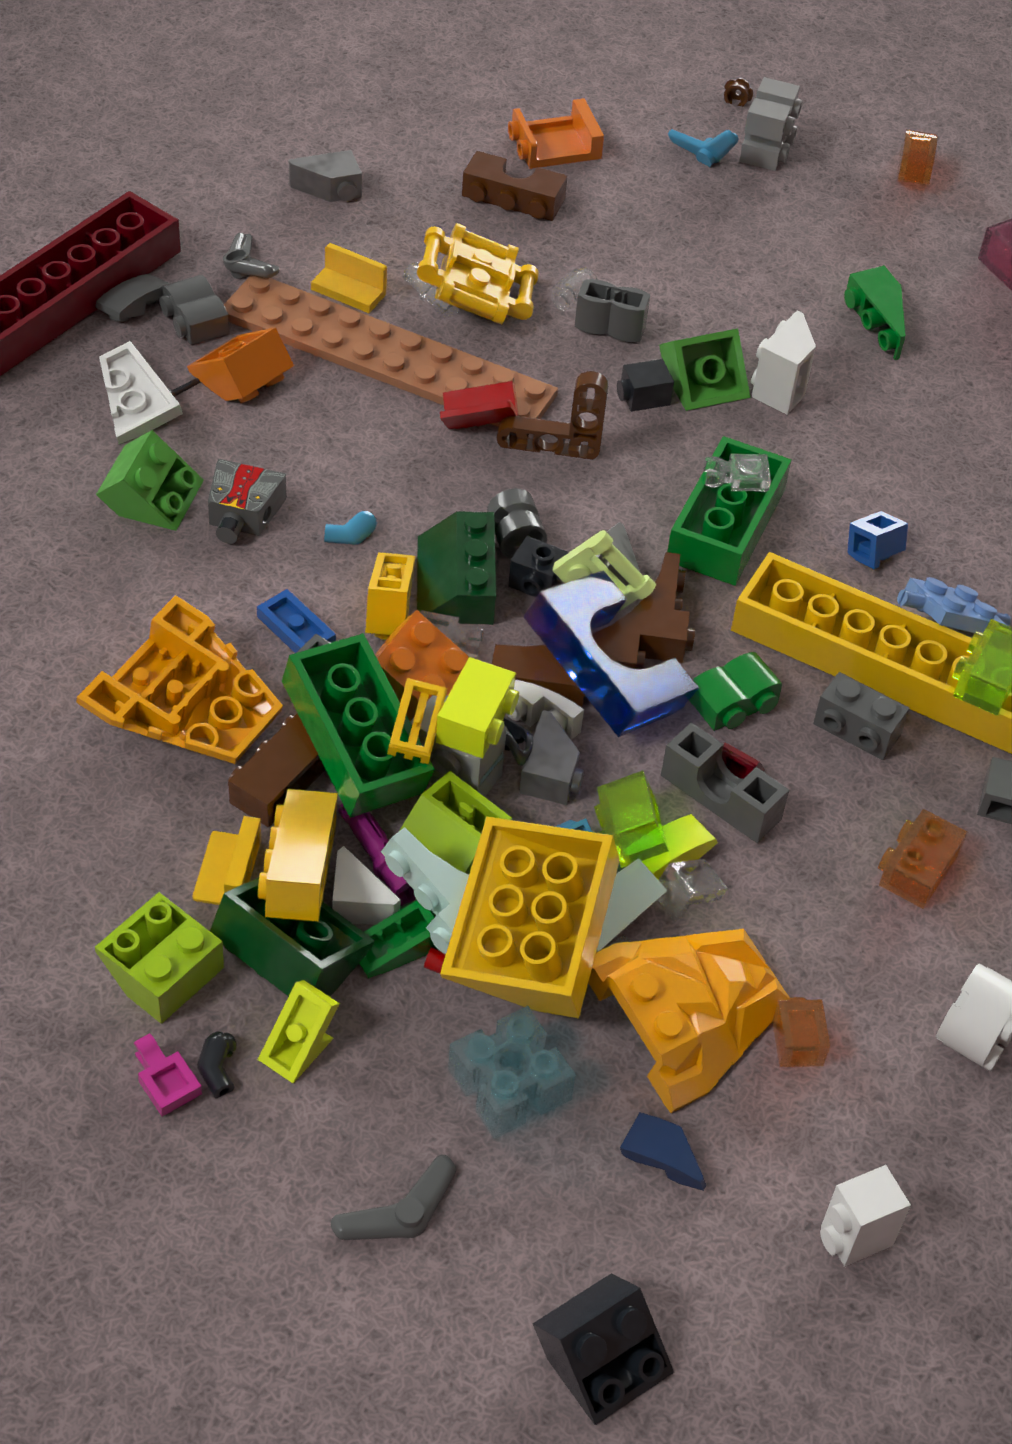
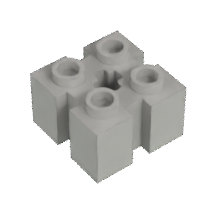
(771, 124)

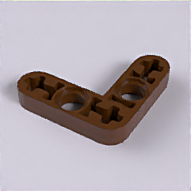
(577, 430)

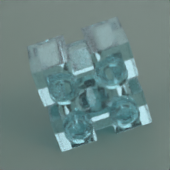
(511, 1072)

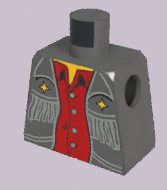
(244, 499)

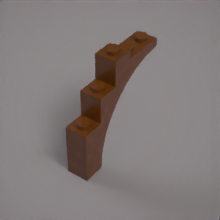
(650, 631)

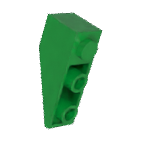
(878, 302)

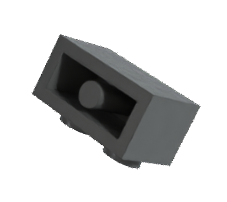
(861, 715)

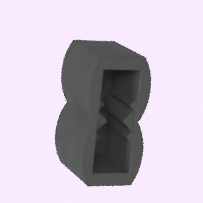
(195, 309)
(612, 310)

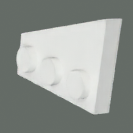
(135, 393)

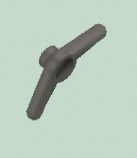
(240, 262)
(404, 1218)

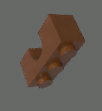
(536, 195)

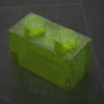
(987, 673)
(632, 817)

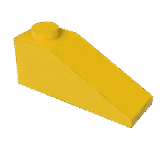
(389, 593)

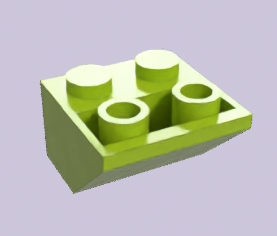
(451, 820)
(161, 957)

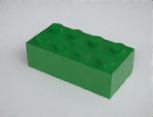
(723, 525)
(351, 720)

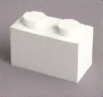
(864, 1216)

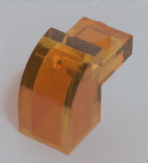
(917, 157)

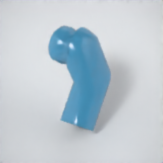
(353, 532)

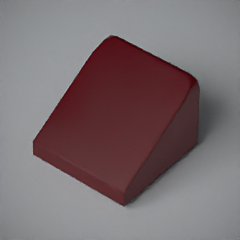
(739, 762)

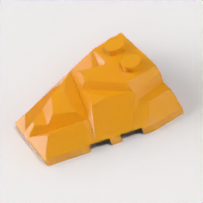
(185, 689)
(691, 1003)

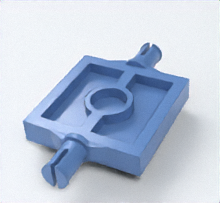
(949, 605)

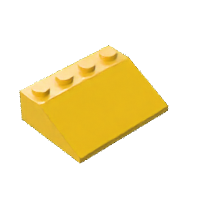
(533, 914)

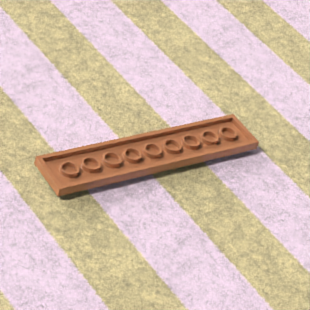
(375, 345)

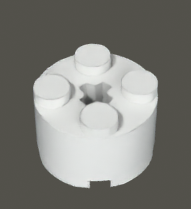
(980, 1018)

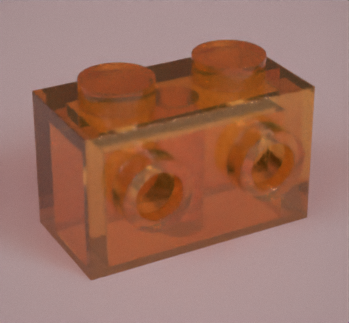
(922, 857)

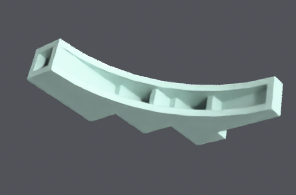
(442, 887)

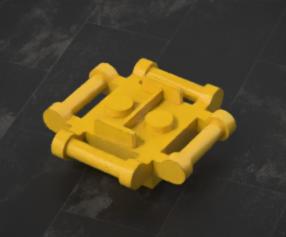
(477, 274)

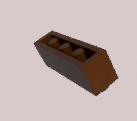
(278, 765)

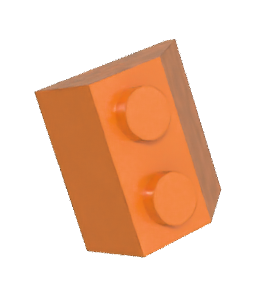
(244, 365)

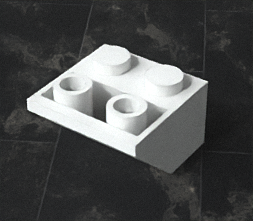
(784, 364)

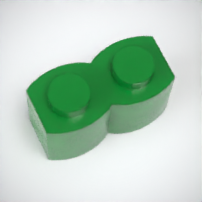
(736, 691)

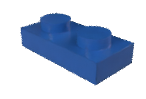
(292, 620)

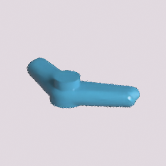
(709, 150)

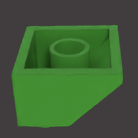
(707, 369)

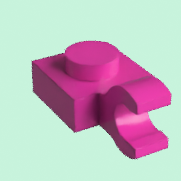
(165, 1079)

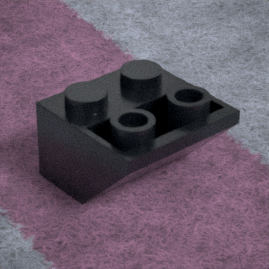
(605, 1346)

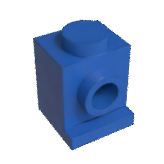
(876, 538)

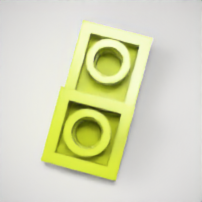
(685, 840)

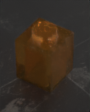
(801, 1032)

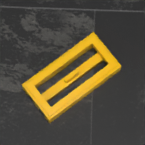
(410, 748)

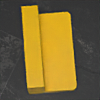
(351, 278)
(228, 861)

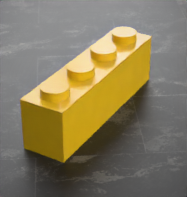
(299, 855)

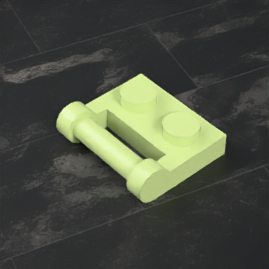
(584, 562)

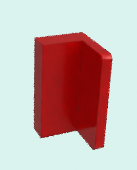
(479, 405)

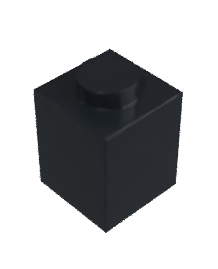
(645, 385)

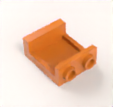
(559, 138)

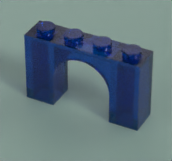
(620, 694)

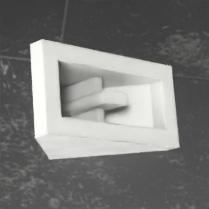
(359, 893)

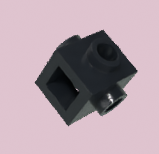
(533, 567)

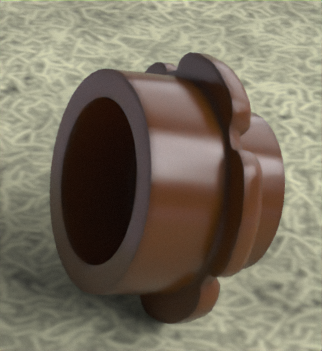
(739, 84)

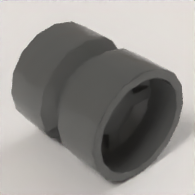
(515, 519)

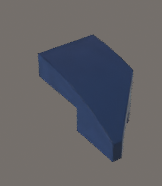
(665, 1147)

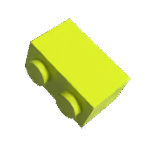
(476, 708)

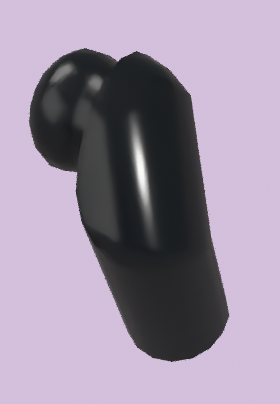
(211, 1060)

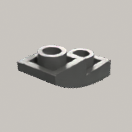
(131, 297)

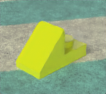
(299, 1031)

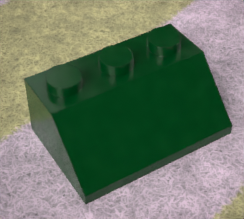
(458, 568)
(289, 948)

